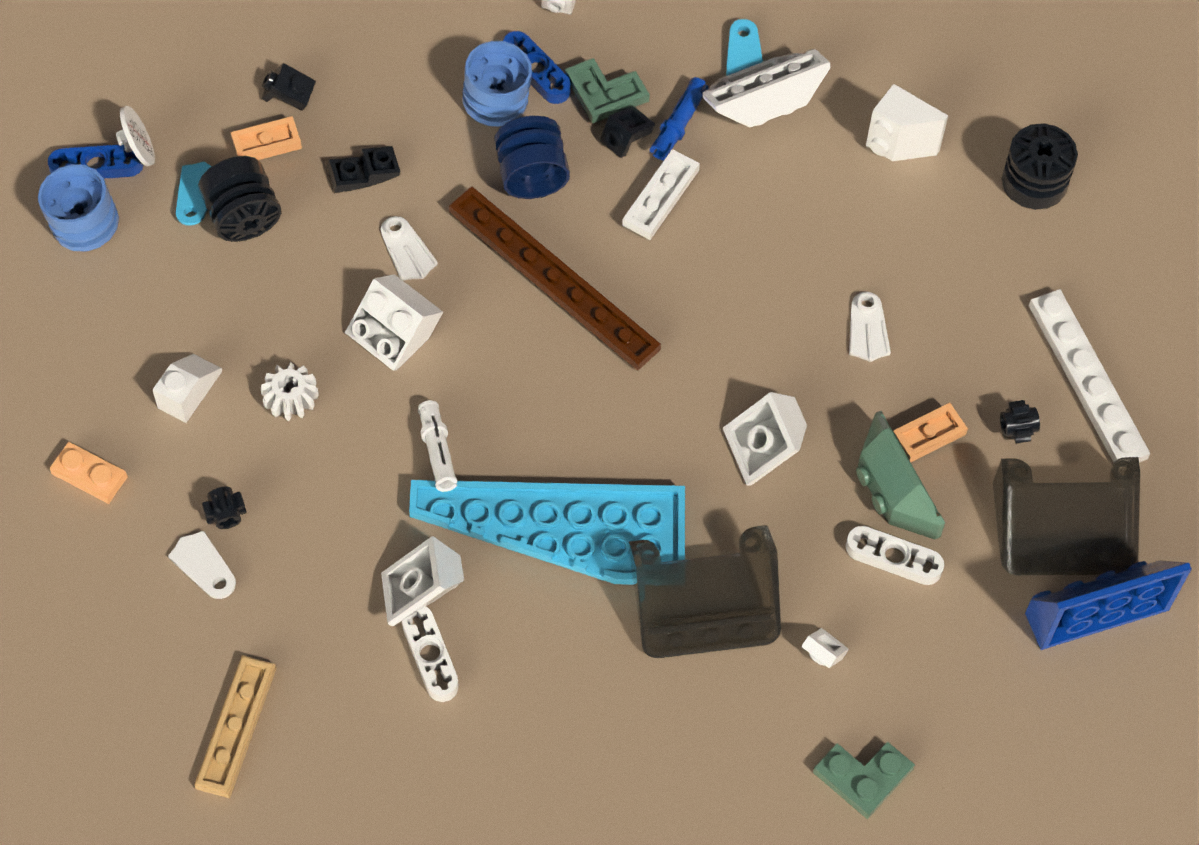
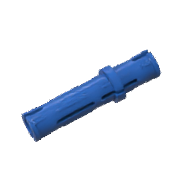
(674, 127)

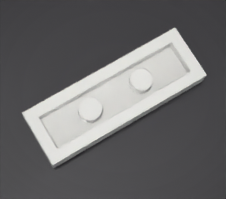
(661, 194)

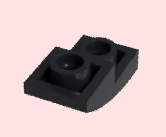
(369, 169)

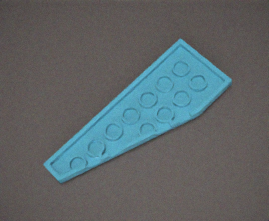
(561, 523)

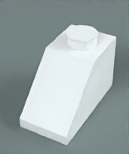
(185, 386)

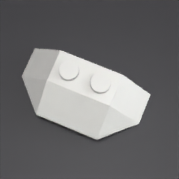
(768, 88)

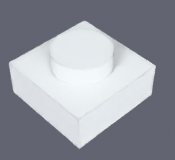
(824, 648)

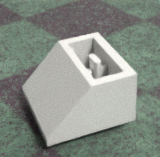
(393, 321)

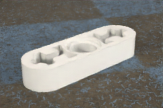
(888, 541)
(429, 678)

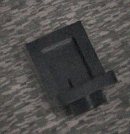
(288, 86)

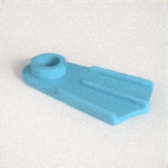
(743, 51)
(189, 197)

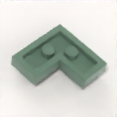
(602, 97)
(863, 785)

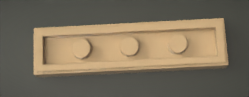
(235, 727)

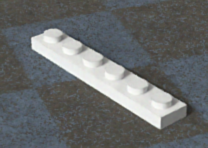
(1088, 377)

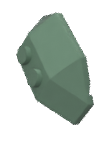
(895, 483)

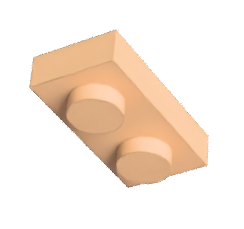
(267, 139)
(930, 432)
(88, 472)

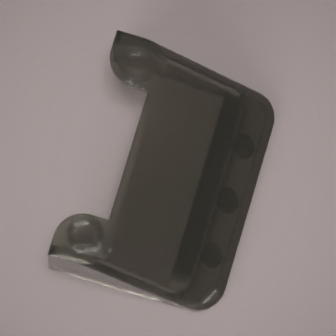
(1067, 525)
(707, 600)

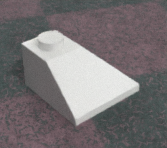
(766, 435)
(420, 579)

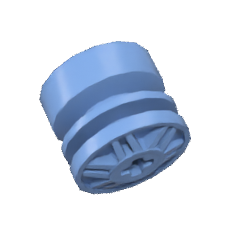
(496, 83)
(78, 207)

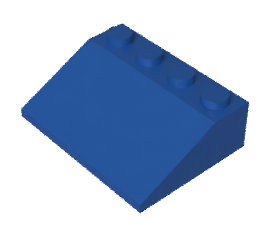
(1105, 602)

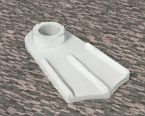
(407, 250)
(868, 329)
(203, 564)

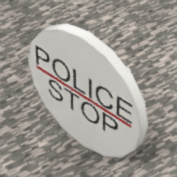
(135, 136)

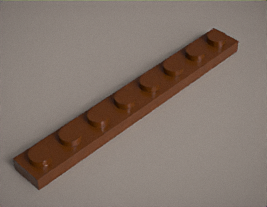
(555, 278)

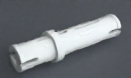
(434, 435)

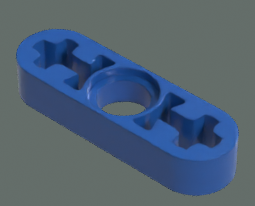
(540, 79)
(84, 154)

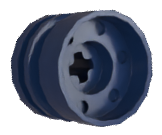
(531, 157)

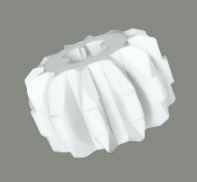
(278, 385)

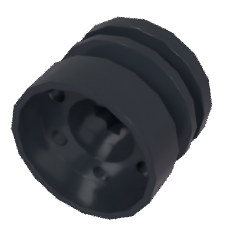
(1039, 166)
(239, 198)

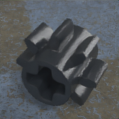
(1019, 421)
(224, 507)

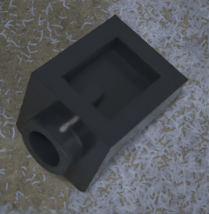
(624, 128)

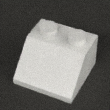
(905, 127)

